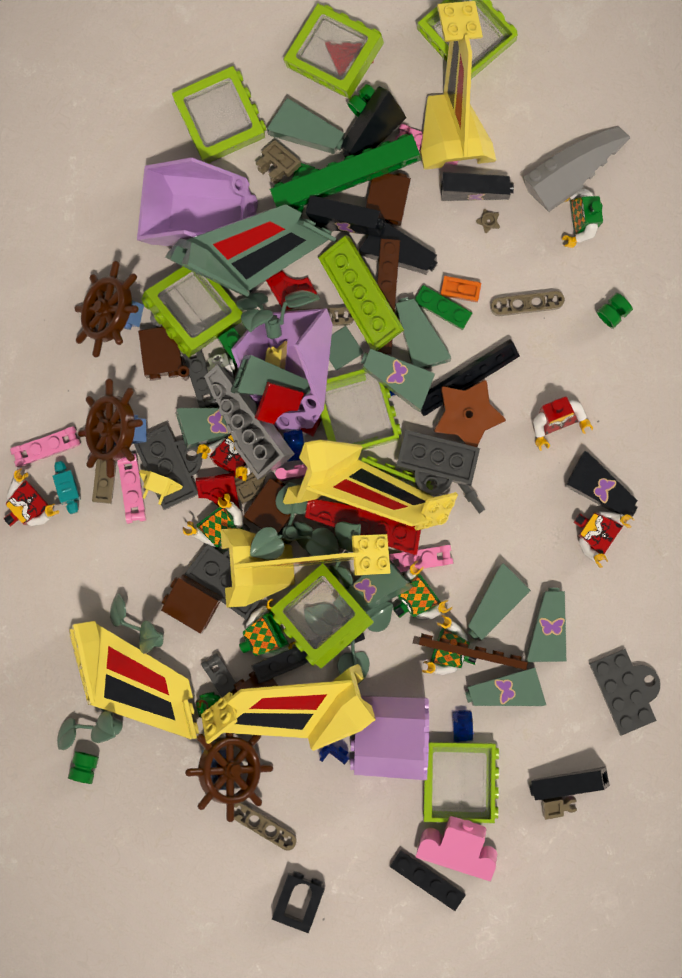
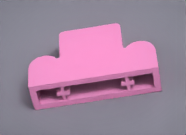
(459, 848)

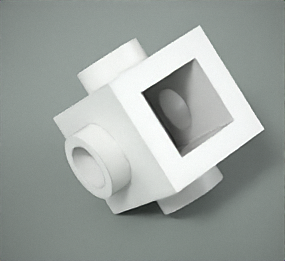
(223, 361)

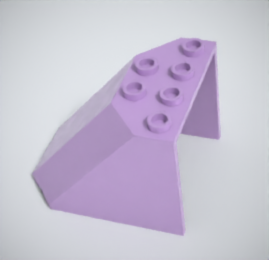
(189, 200)
(307, 356)
(396, 741)

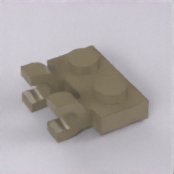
(281, 158)

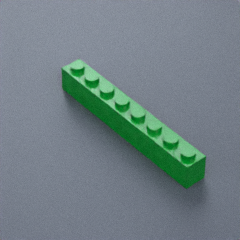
(347, 173)

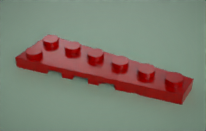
(399, 535)

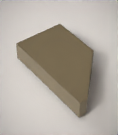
(250, 489)

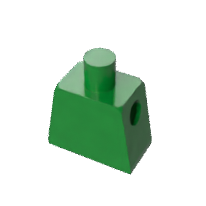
(228, 340)

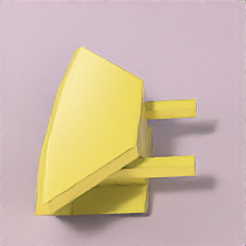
(277, 356)
(158, 484)

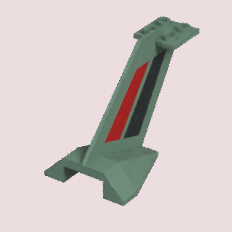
(250, 248)

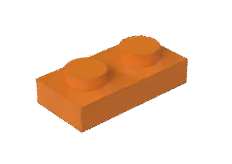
(461, 289)

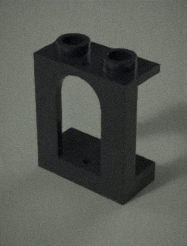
(317, 892)

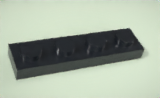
(427, 880)

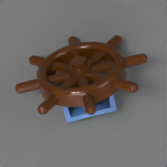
(114, 309)
(115, 428)
(220, 769)

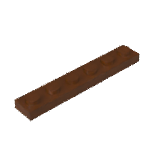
(388, 277)
(462, 649)

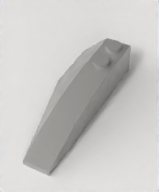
(569, 169)
(253, 439)

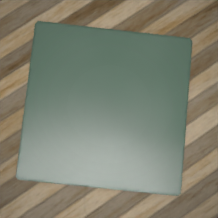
(343, 348)

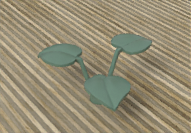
(253, 317)
(344, 533)
(270, 545)
(381, 616)
(148, 634)
(104, 730)

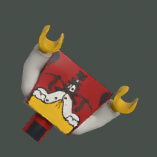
(556, 416)
(226, 457)
(26, 503)
(600, 532)

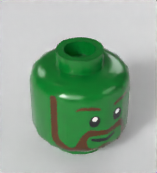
(206, 701)

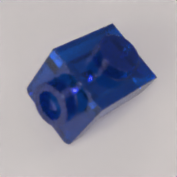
(295, 442)
(462, 725)
(339, 753)

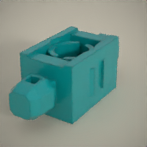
(66, 487)

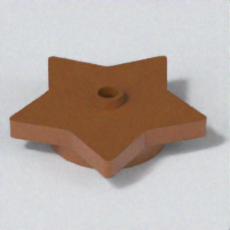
(456, 405)

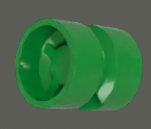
(357, 102)
(614, 310)
(83, 767)

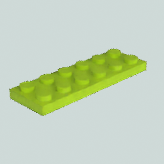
(360, 293)

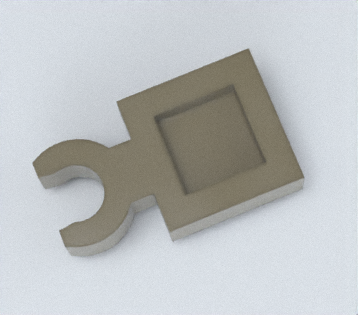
(556, 806)

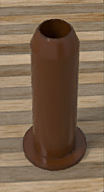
(183, 371)

